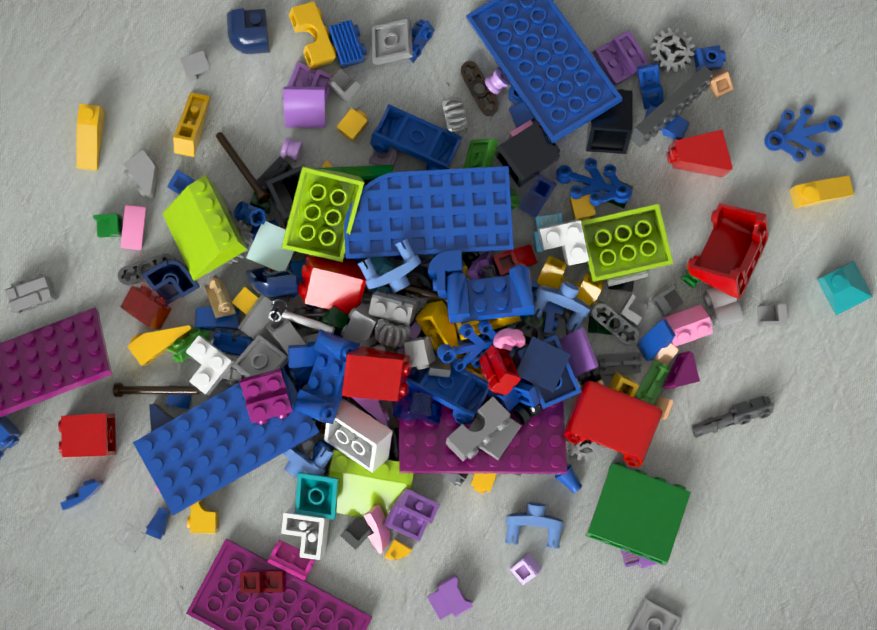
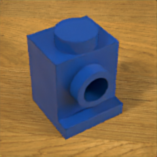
(701, 58)
(301, 374)

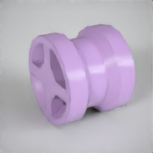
(496, 81)
(291, 149)

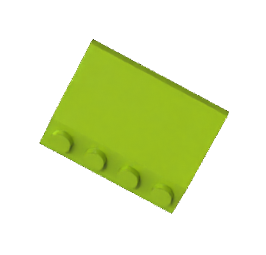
(320, 212)
(203, 228)
(626, 243)
(362, 489)

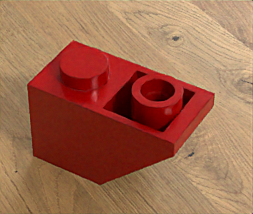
(508, 259)

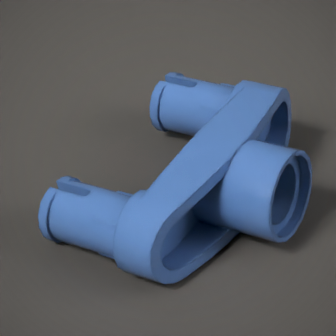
(395, 278)
(565, 297)
(301, 462)
(534, 517)

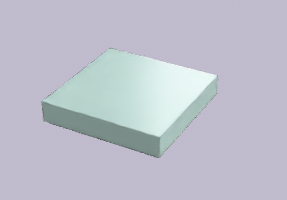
(267, 248)

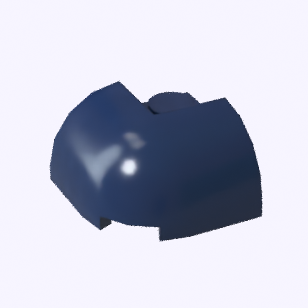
(248, 30)
(170, 280)
(272, 284)

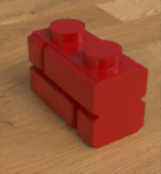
(499, 370)

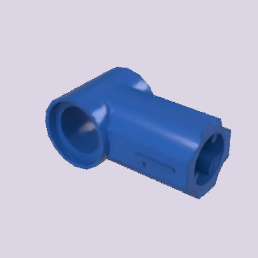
(249, 214)

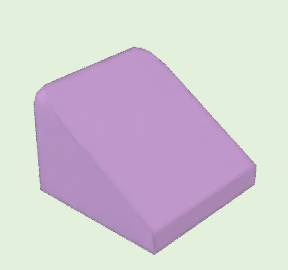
(526, 569)

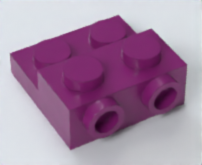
(266, 396)

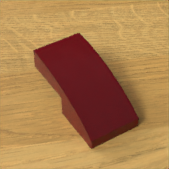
(262, 581)

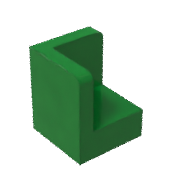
(108, 225)

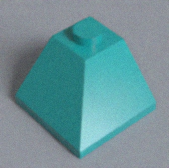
(844, 288)
(316, 495)

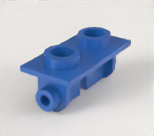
(422, 34)
(226, 343)

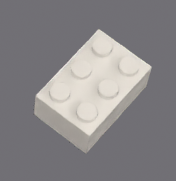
(359, 436)

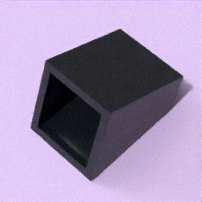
(613, 128)
(527, 154)
(283, 191)

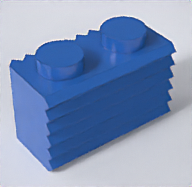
(346, 42)

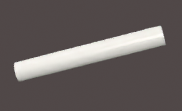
(307, 321)

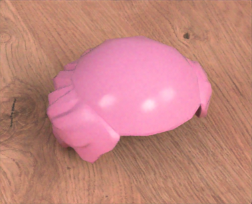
(508, 339)

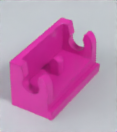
(288, 559)

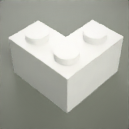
(569, 236)
(214, 364)
(313, 532)

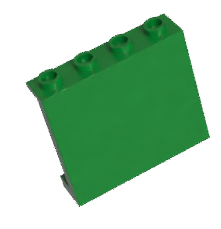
(638, 513)

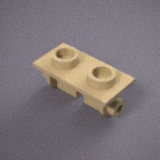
(219, 297)

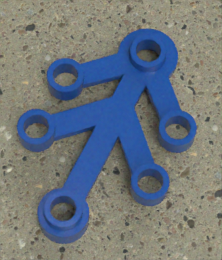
(799, 134)
(619, 192)
(448, 353)

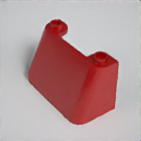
(731, 249)
(613, 421)

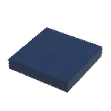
(543, 364)

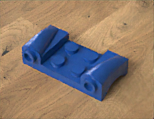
(415, 138)
(489, 296)
(327, 377)
(459, 391)

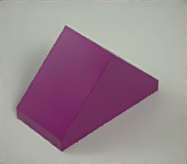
(682, 371)

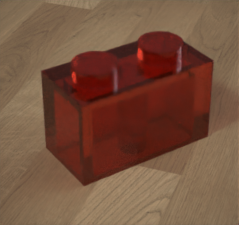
(146, 307)

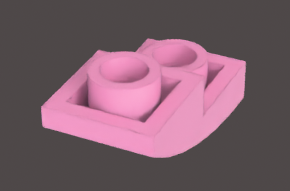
(133, 227)
(380, 536)

